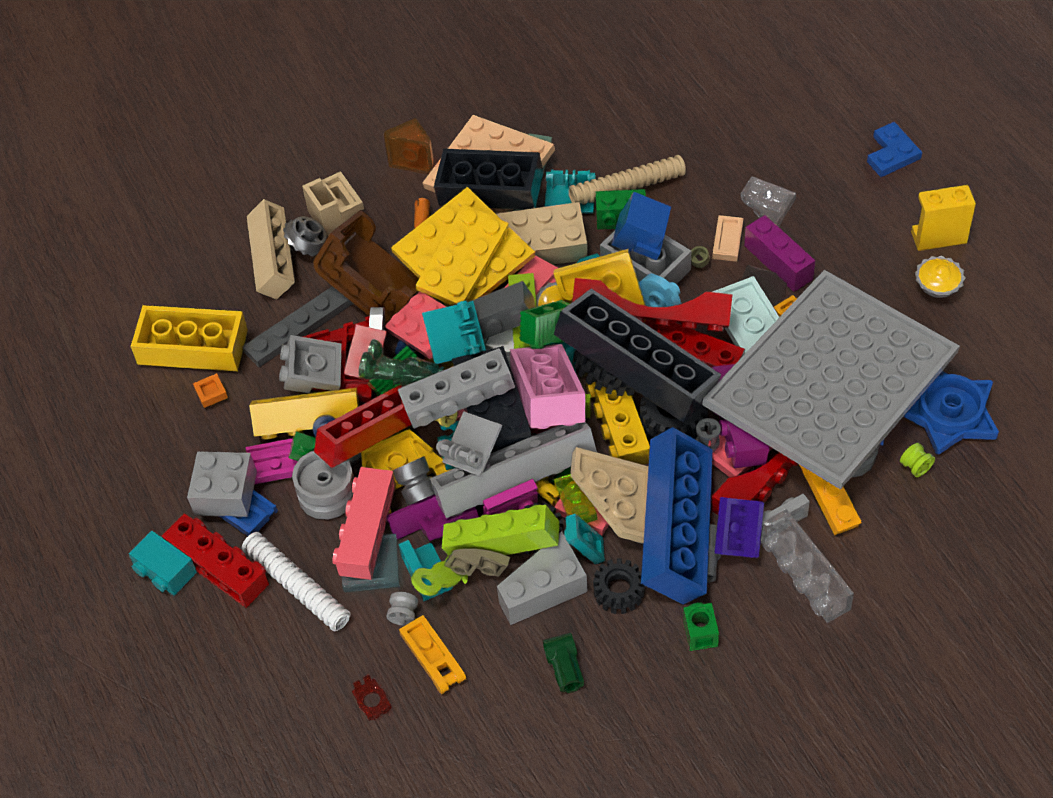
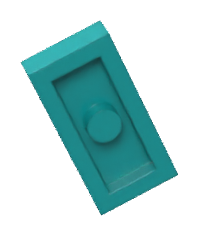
(584, 538)

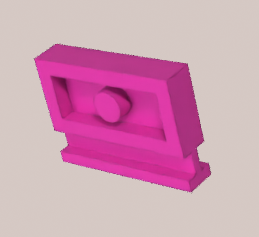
(272, 460)
(512, 499)

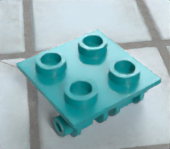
(558, 187)
(453, 331)

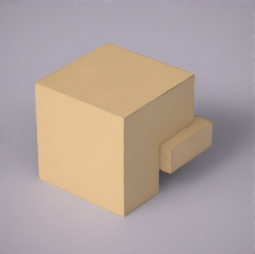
(331, 201)

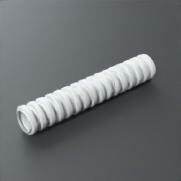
(296, 581)

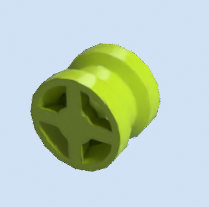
(917, 460)

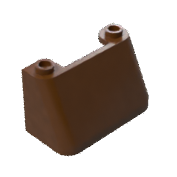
(364, 269)

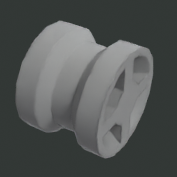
(402, 608)

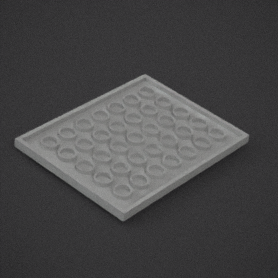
(831, 378)

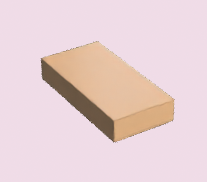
(727, 238)

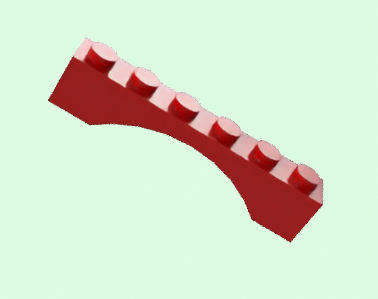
(708, 309)
(755, 484)

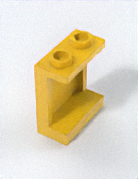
(944, 217)

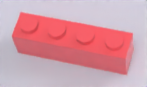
(365, 523)

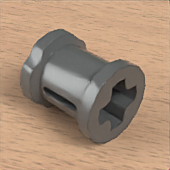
(712, 433)

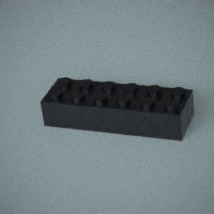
(636, 354)

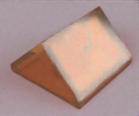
(409, 147)

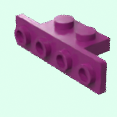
(424, 516)

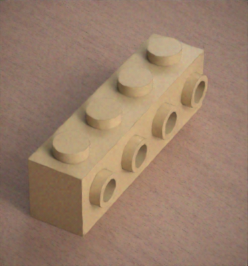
(270, 249)

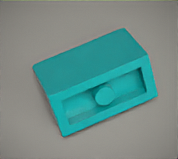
(420, 558)

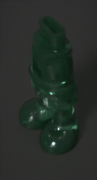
(404, 372)

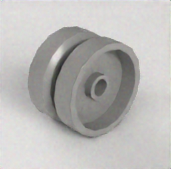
(322, 489)

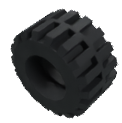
(655, 423)

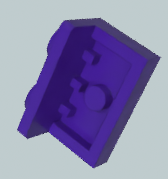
(739, 527)

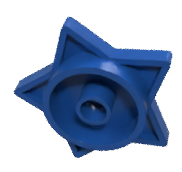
(953, 411)

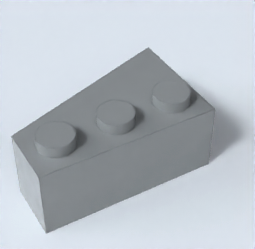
(542, 582)

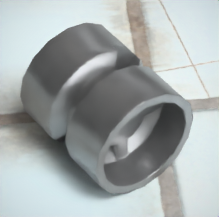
(415, 480)

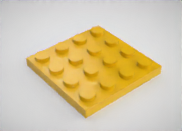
(421, 243)

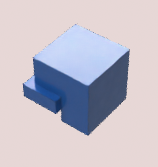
(642, 226)

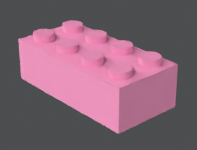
(548, 386)

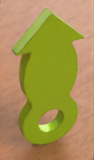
(439, 576)

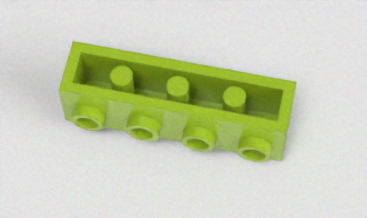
(504, 532)

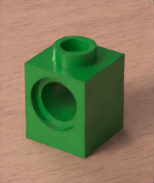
(697, 636)

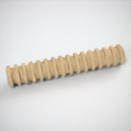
(629, 179)

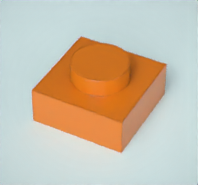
(210, 390)

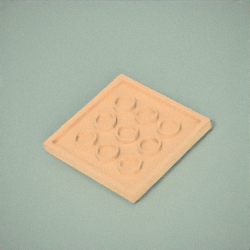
(487, 135)

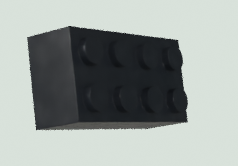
(495, 177)
(501, 409)

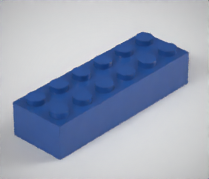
(677, 516)

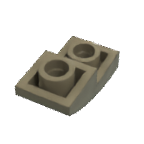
(467, 560)

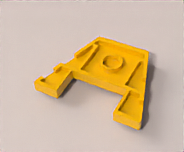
(400, 451)

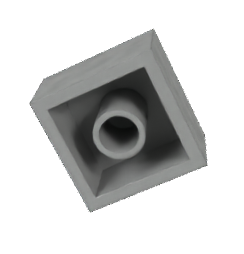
(222, 484)

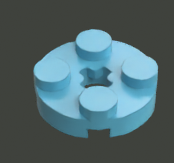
(659, 292)

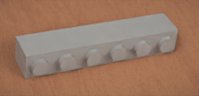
(513, 465)

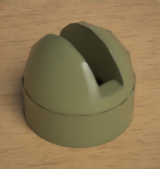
(703, 253)

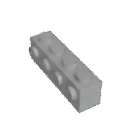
(456, 388)

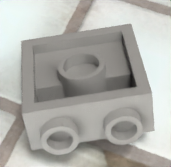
(310, 364)

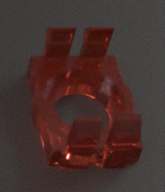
(370, 686)

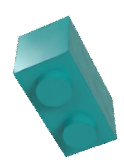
(162, 563)

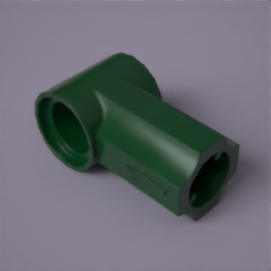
(562, 656)

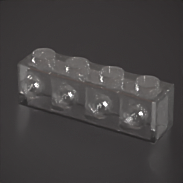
(806, 566)

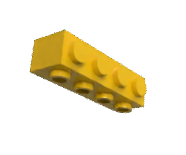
(299, 412)
(620, 425)

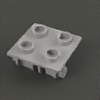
(470, 444)

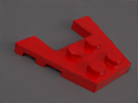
(343, 336)

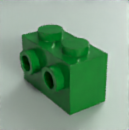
(609, 206)

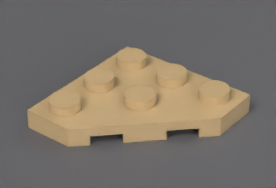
(615, 490)

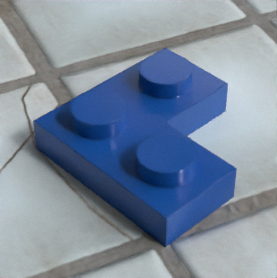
(896, 152)

